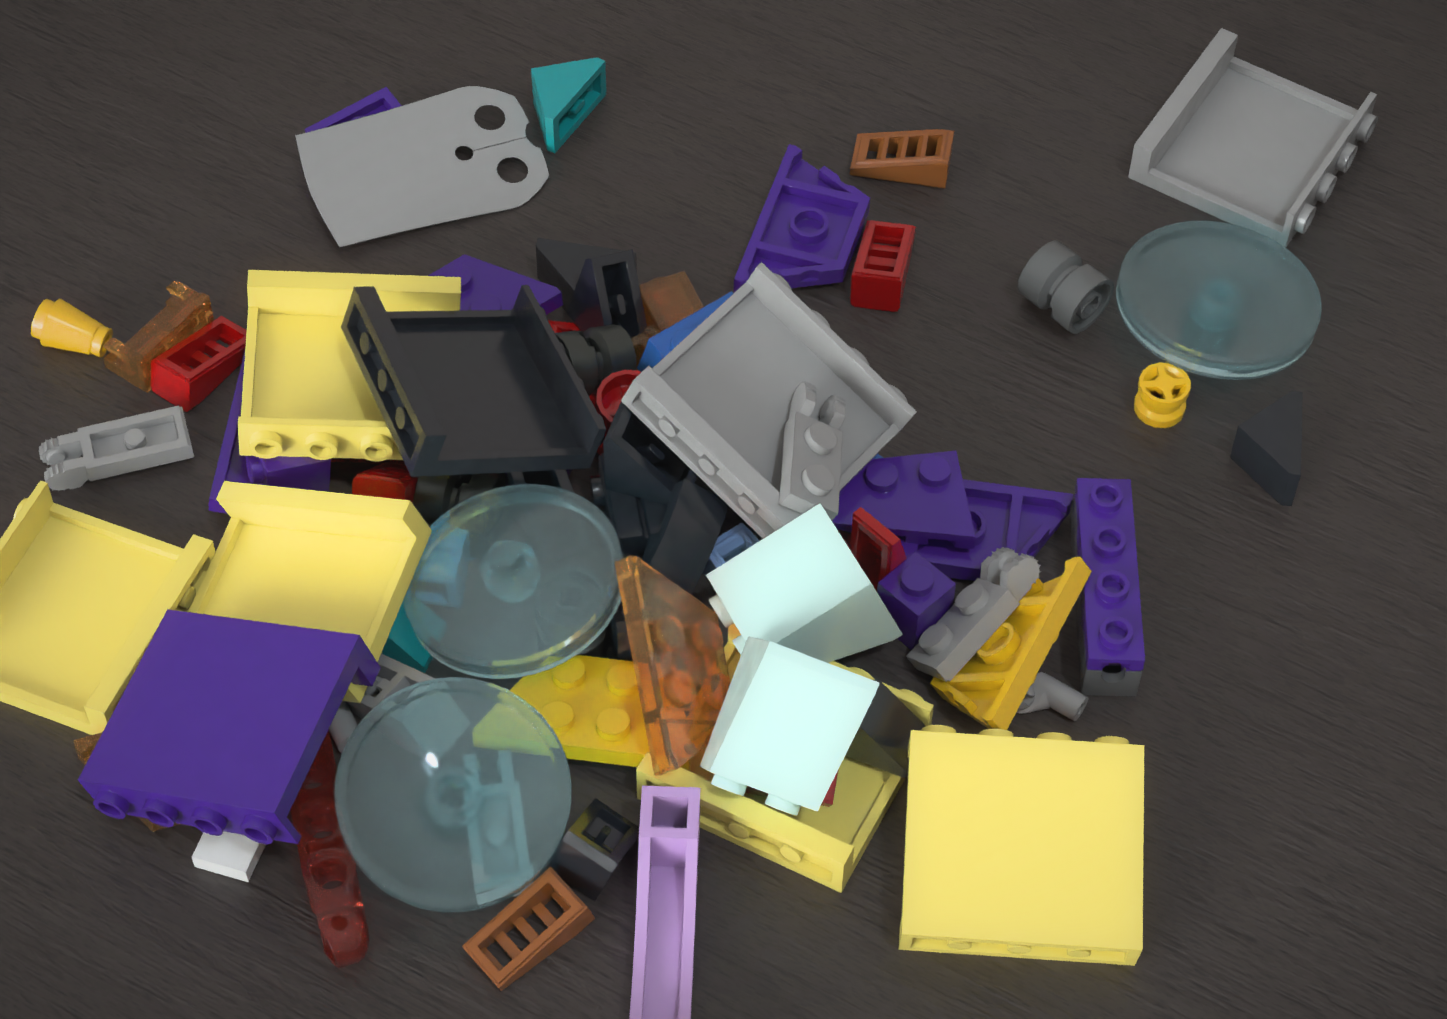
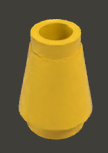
(69, 329)

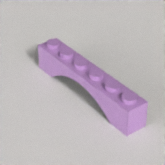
(666, 903)

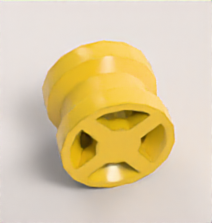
(1173, 388)

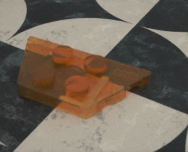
(675, 662)

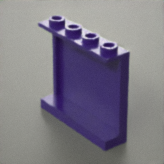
(223, 724)

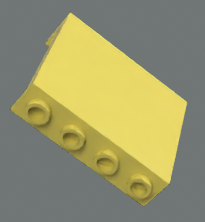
(299, 372)
(314, 561)
(83, 607)
(813, 843)
(1024, 846)

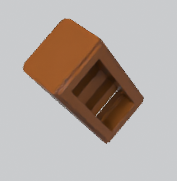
(928, 160)
(530, 901)

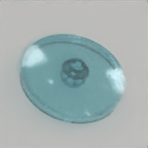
(1218, 300)
(515, 581)
(453, 794)

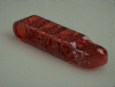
(327, 859)

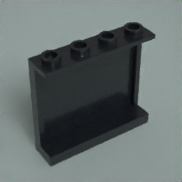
(474, 387)

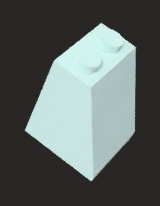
(802, 592)
(785, 725)

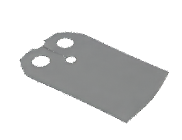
(403, 170)

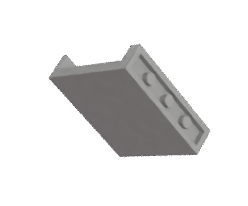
(1249, 144)
(730, 391)

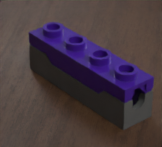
(1110, 600)

